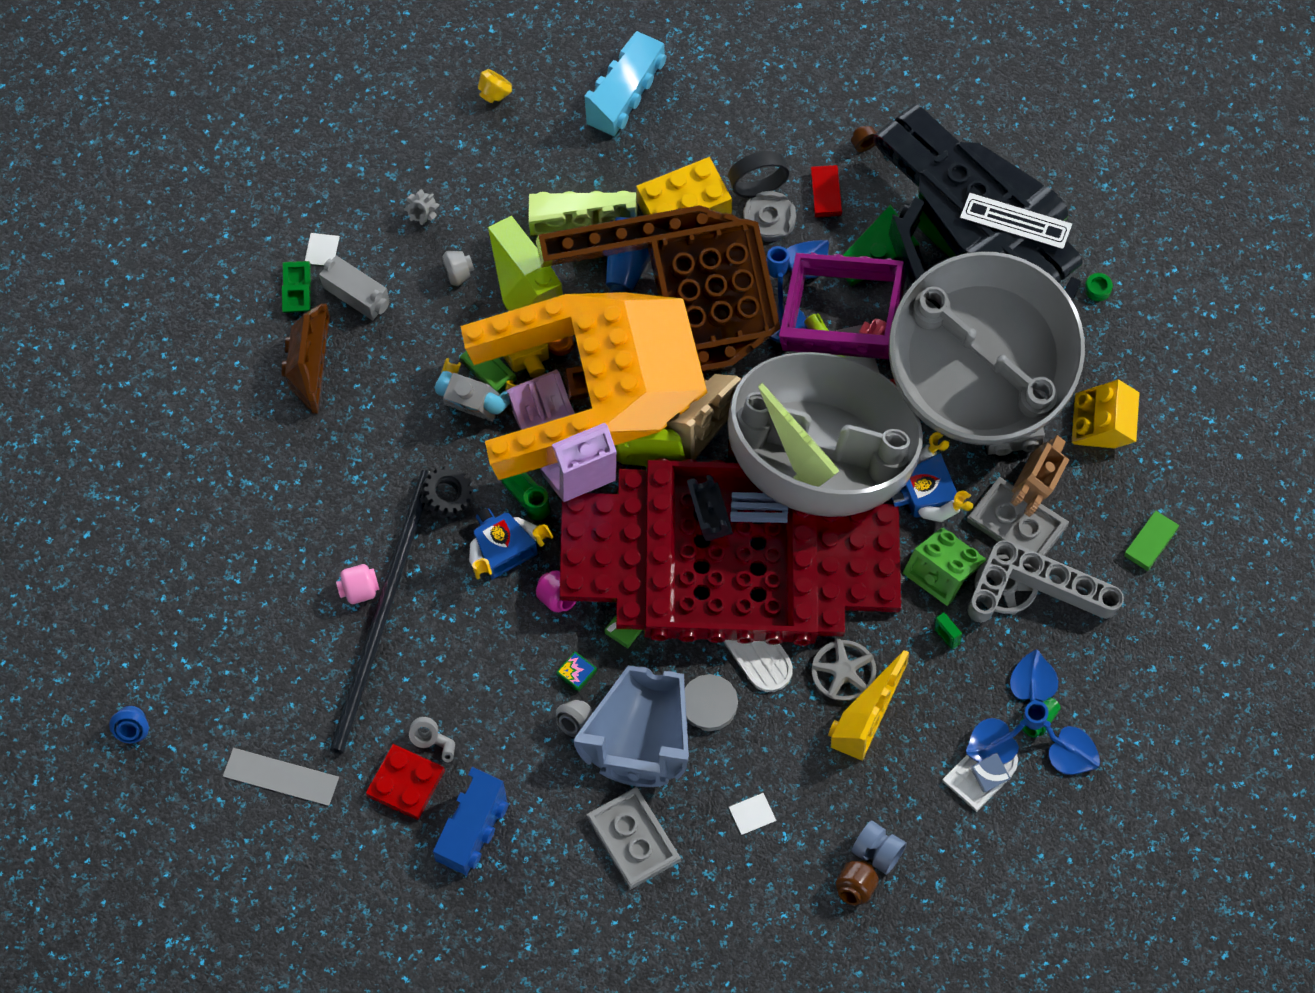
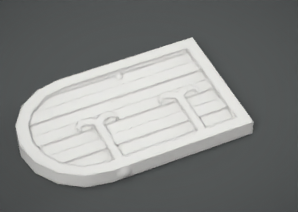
(763, 664)
(964, 784)

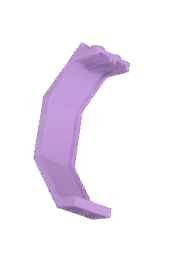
(583, 459)

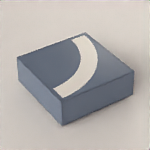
(990, 772)

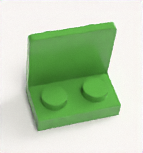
(942, 565)

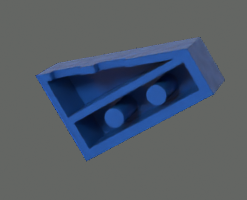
(472, 822)

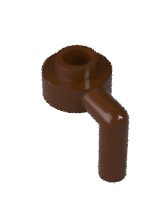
(863, 138)

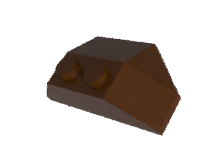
(307, 355)

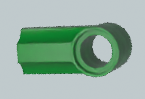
(526, 493)

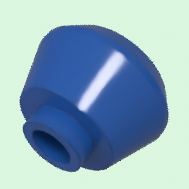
(129, 725)

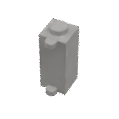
(354, 287)

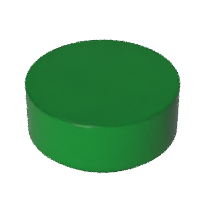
(1098, 286)

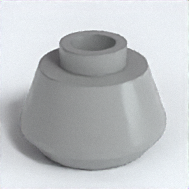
(457, 266)
(572, 716)

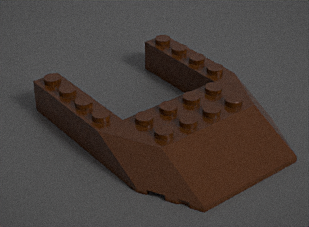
(694, 256)

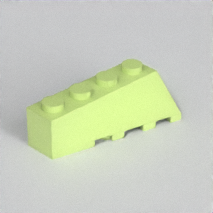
(575, 210)

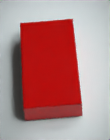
(826, 191)

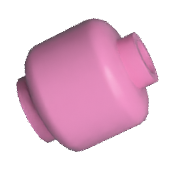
(358, 584)

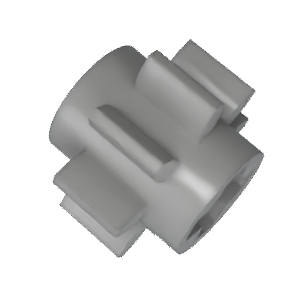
(421, 207)

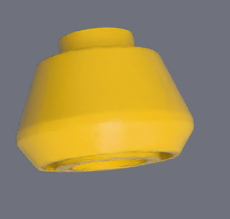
(493, 86)

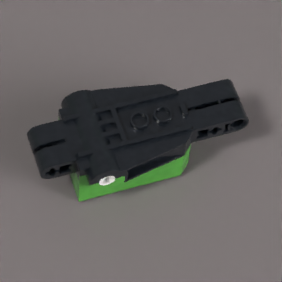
(952, 170)

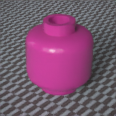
(549, 592)

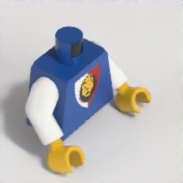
(930, 487)
(503, 543)

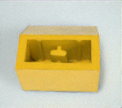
(1106, 415)

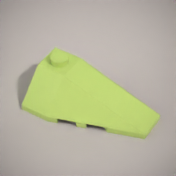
(805, 456)

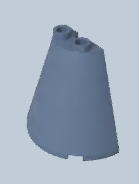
(639, 729)

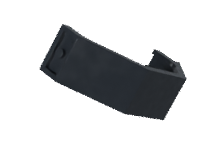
(900, 235)

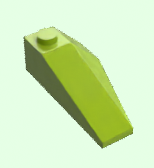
(519, 267)

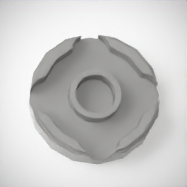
(773, 213)
(710, 702)

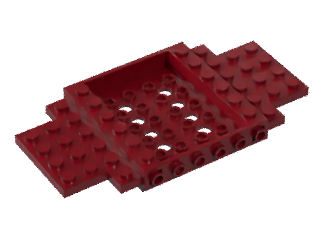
(642, 550)

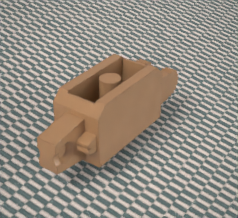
(1040, 475)

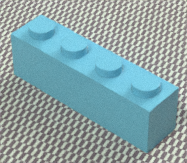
(625, 81)

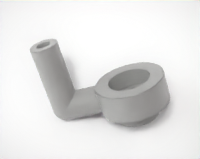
(431, 737)

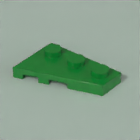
(876, 242)

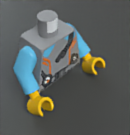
(469, 394)

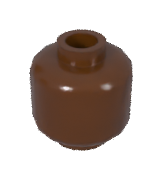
(856, 882)

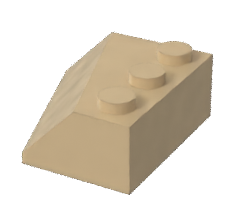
(705, 416)

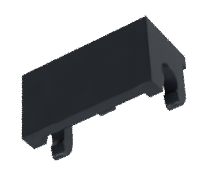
(710, 508)

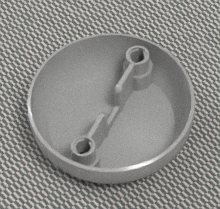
(986, 348)
(849, 415)

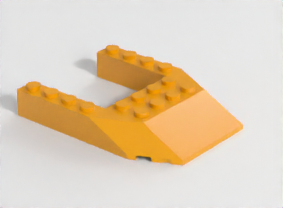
(633, 358)

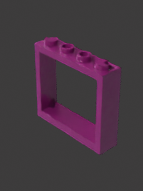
(833, 341)

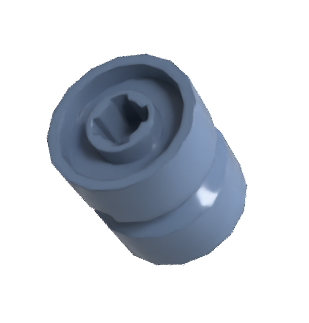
(879, 847)

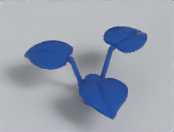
(782, 260)
(1032, 680)

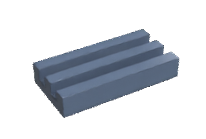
(759, 503)

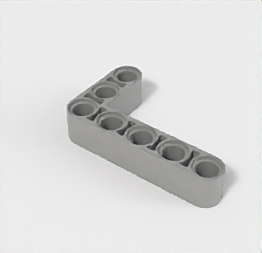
(1040, 581)

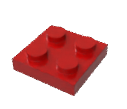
(405, 782)

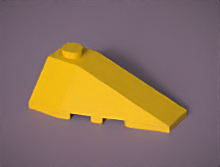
(862, 718)

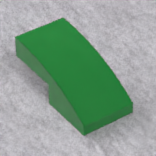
(296, 287)

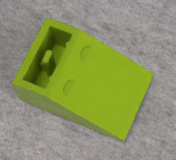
(659, 445)

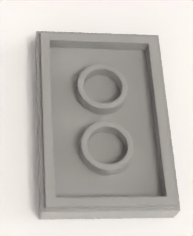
(1008, 522)
(633, 838)

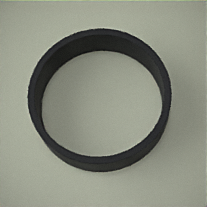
(753, 162)

